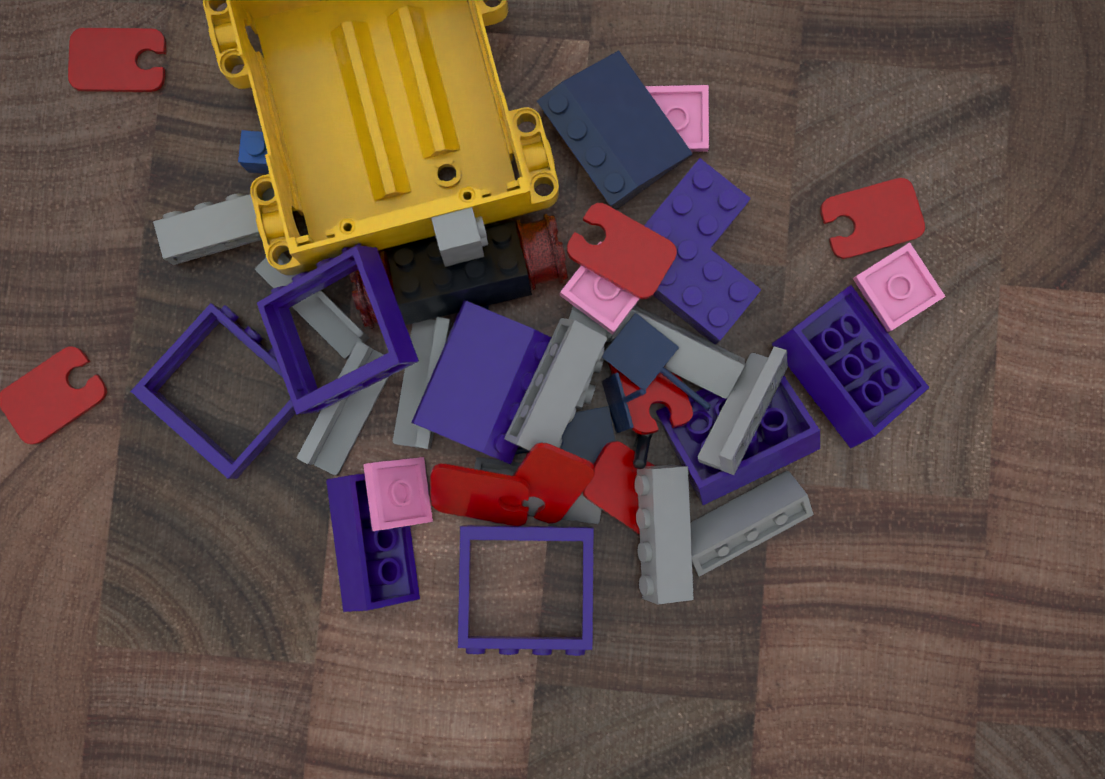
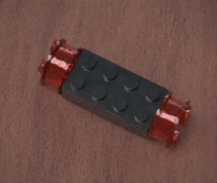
(505, 273)

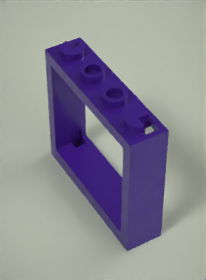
(288, 346)
(148, 387)
(510, 645)

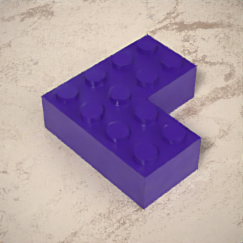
(699, 282)

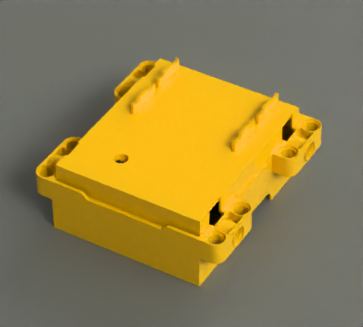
(367, 112)

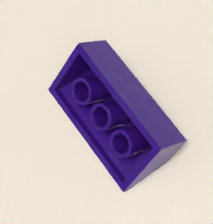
(372, 566)

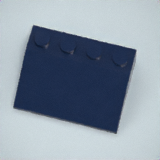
(614, 128)

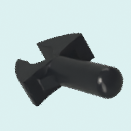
(642, 445)

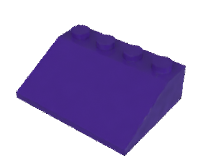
(851, 367)
(481, 380)
(780, 439)

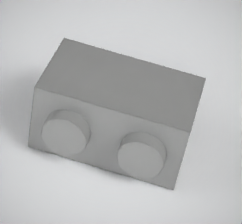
(460, 236)

